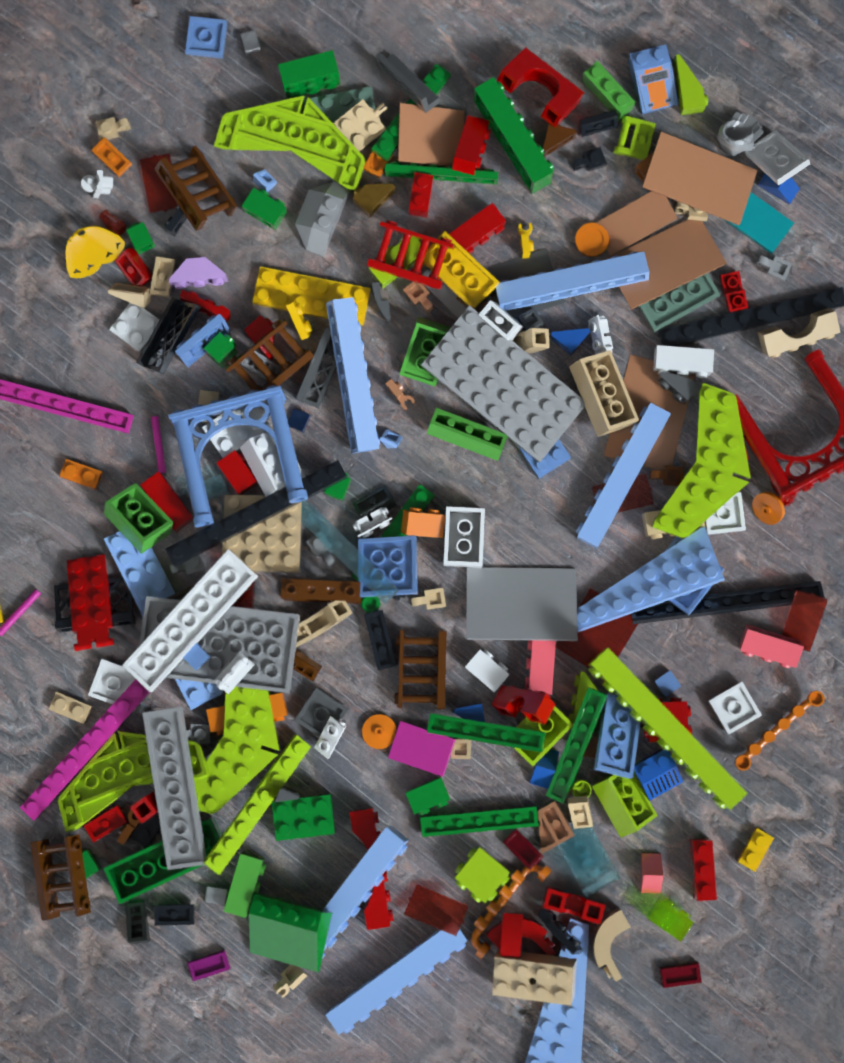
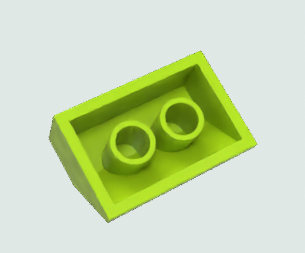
(554, 728)
(624, 803)

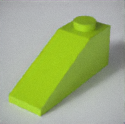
(690, 91)

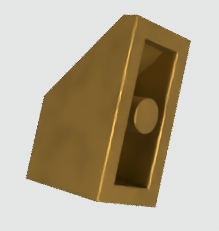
(372, 197)

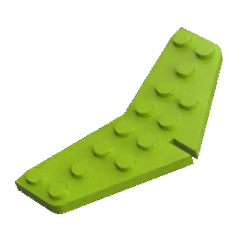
(284, 128)
(718, 457)
(239, 753)
(112, 774)

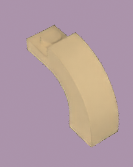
(533, 340)
(322, 621)
(610, 927)

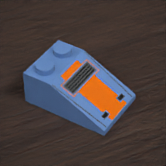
(653, 79)

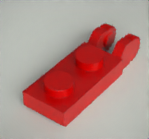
(207, 306)

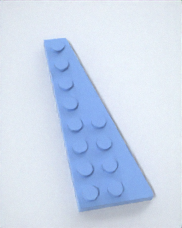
(673, 573)
(561, 1026)

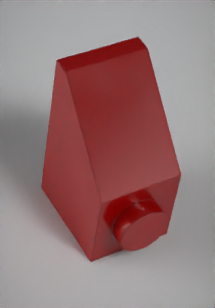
(258, 329)

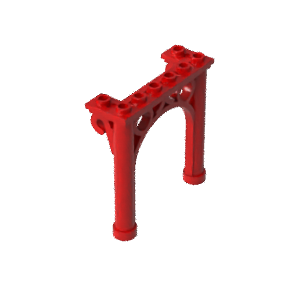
(768, 456)

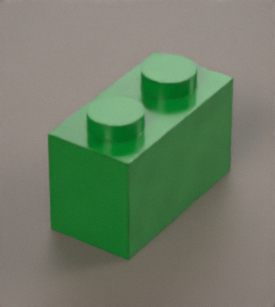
(264, 208)
(221, 349)
(427, 796)

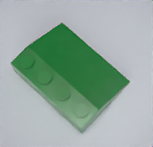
(288, 931)

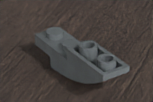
(680, 387)

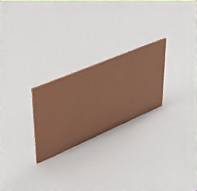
(637, 220)

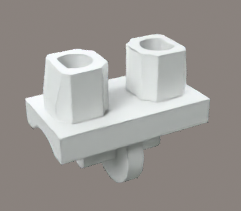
(99, 184)

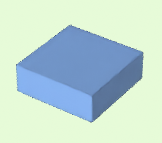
(196, 656)
(667, 683)

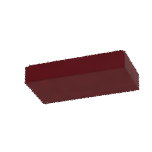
(523, 849)
(680, 975)

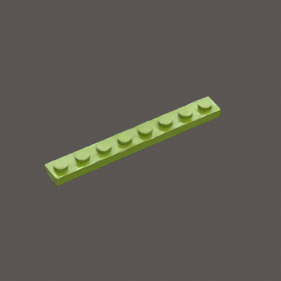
(256, 805)

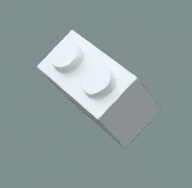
(500, 320)
(487, 670)

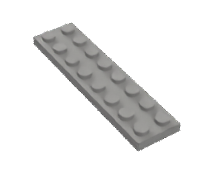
(174, 788)

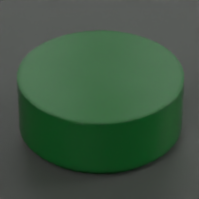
(370, 604)

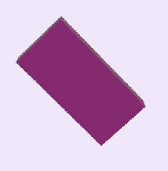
(209, 965)

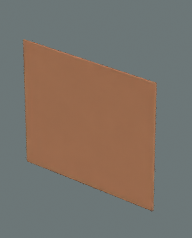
(429, 136)

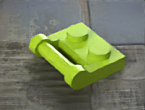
(641, 138)

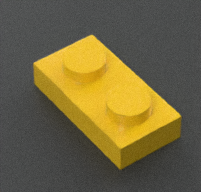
(296, 312)
(755, 849)

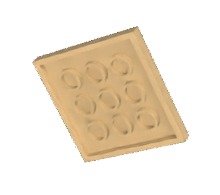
(269, 545)

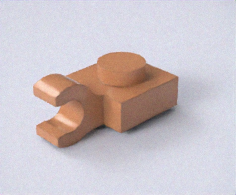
(417, 294)
(396, 390)

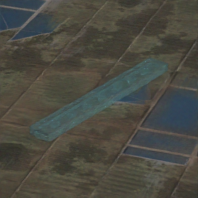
(347, 553)

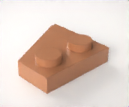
(553, 827)

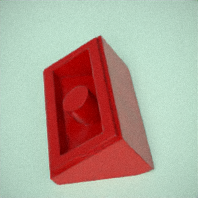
(134, 267)

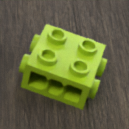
(481, 875)

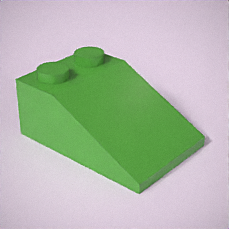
(422, 342)

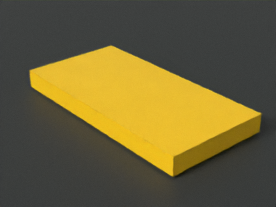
(462, 273)

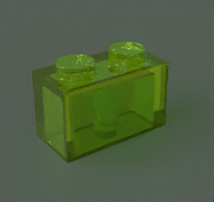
(670, 919)

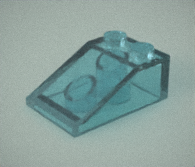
(588, 861)

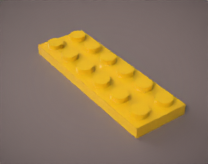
(278, 287)

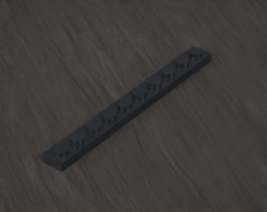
(751, 318)
(252, 515)
(729, 602)

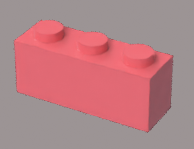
(771, 646)
(540, 666)

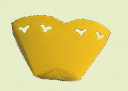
(91, 249)

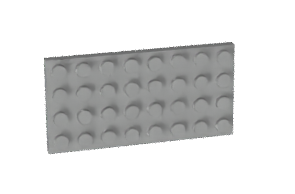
(504, 384)
(260, 635)

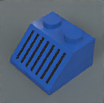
(657, 773)

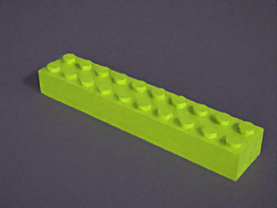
(667, 729)

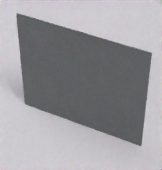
(513, 269)

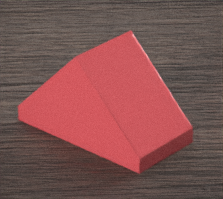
(651, 873)

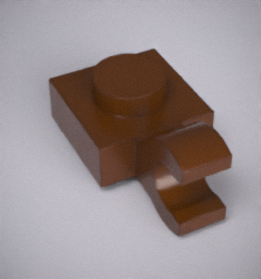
(671, 475)
(127, 830)

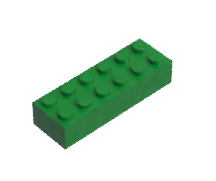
(513, 135)
(149, 867)

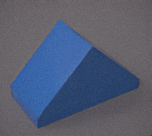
(785, 191)
(569, 339)
(472, 712)
(545, 769)

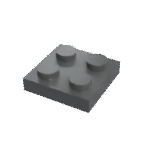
(318, 711)

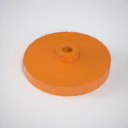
(591, 239)
(768, 508)
(379, 731)

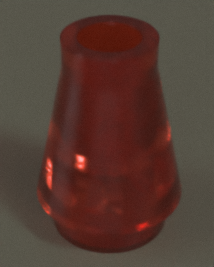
(113, 223)

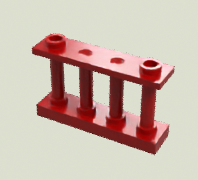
(397, 268)

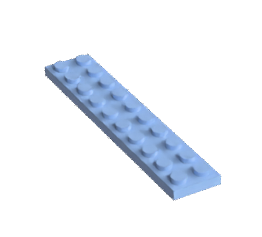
(146, 578)

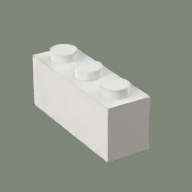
(683, 361)

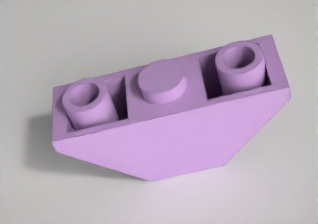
(197, 273)

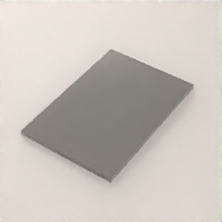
(521, 604)

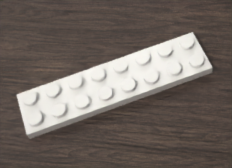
(190, 620)

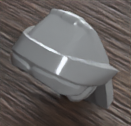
(739, 134)

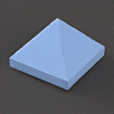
(390, 439)

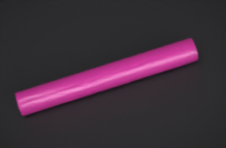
(158, 444)
(19, 611)

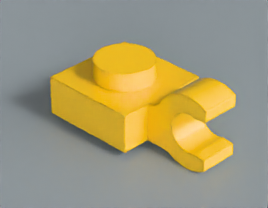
(526, 244)

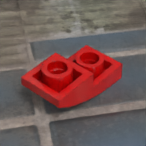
(733, 291)
(511, 935)

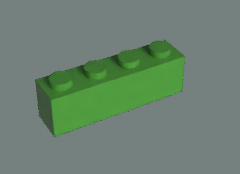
(467, 434)

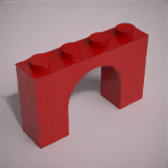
(530, 67)

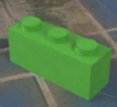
(608, 90)
(244, 884)

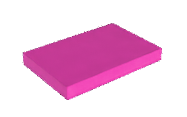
(421, 749)

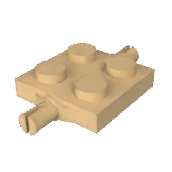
(361, 124)

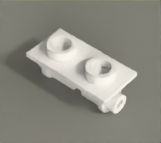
(598, 327)
(379, 519)
(233, 672)
(330, 736)

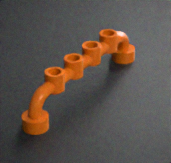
(743, 761)
(494, 907)

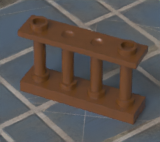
(182, 196)
(288, 368)
(320, 591)
(438, 660)
(45, 879)

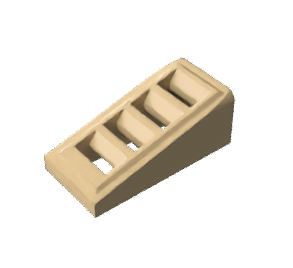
(134, 294)

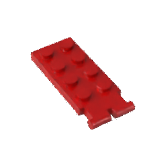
(90, 601)

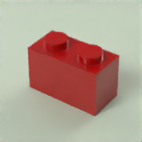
(421, 195)
(237, 472)

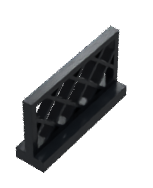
(167, 333)
(118, 618)

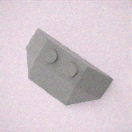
(321, 215)

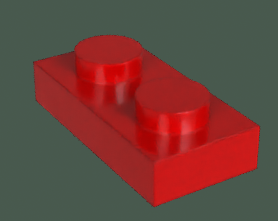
(105, 823)

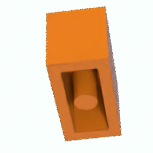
(423, 523)

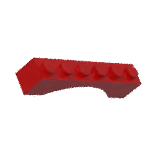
(376, 911)

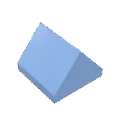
(264, 180)

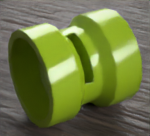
(581, 788)

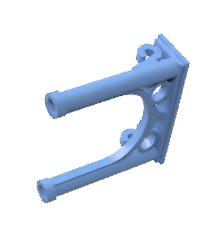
(185, 424)

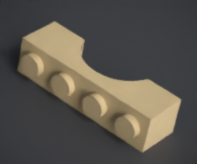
(821, 326)

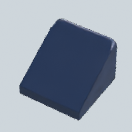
(299, 420)

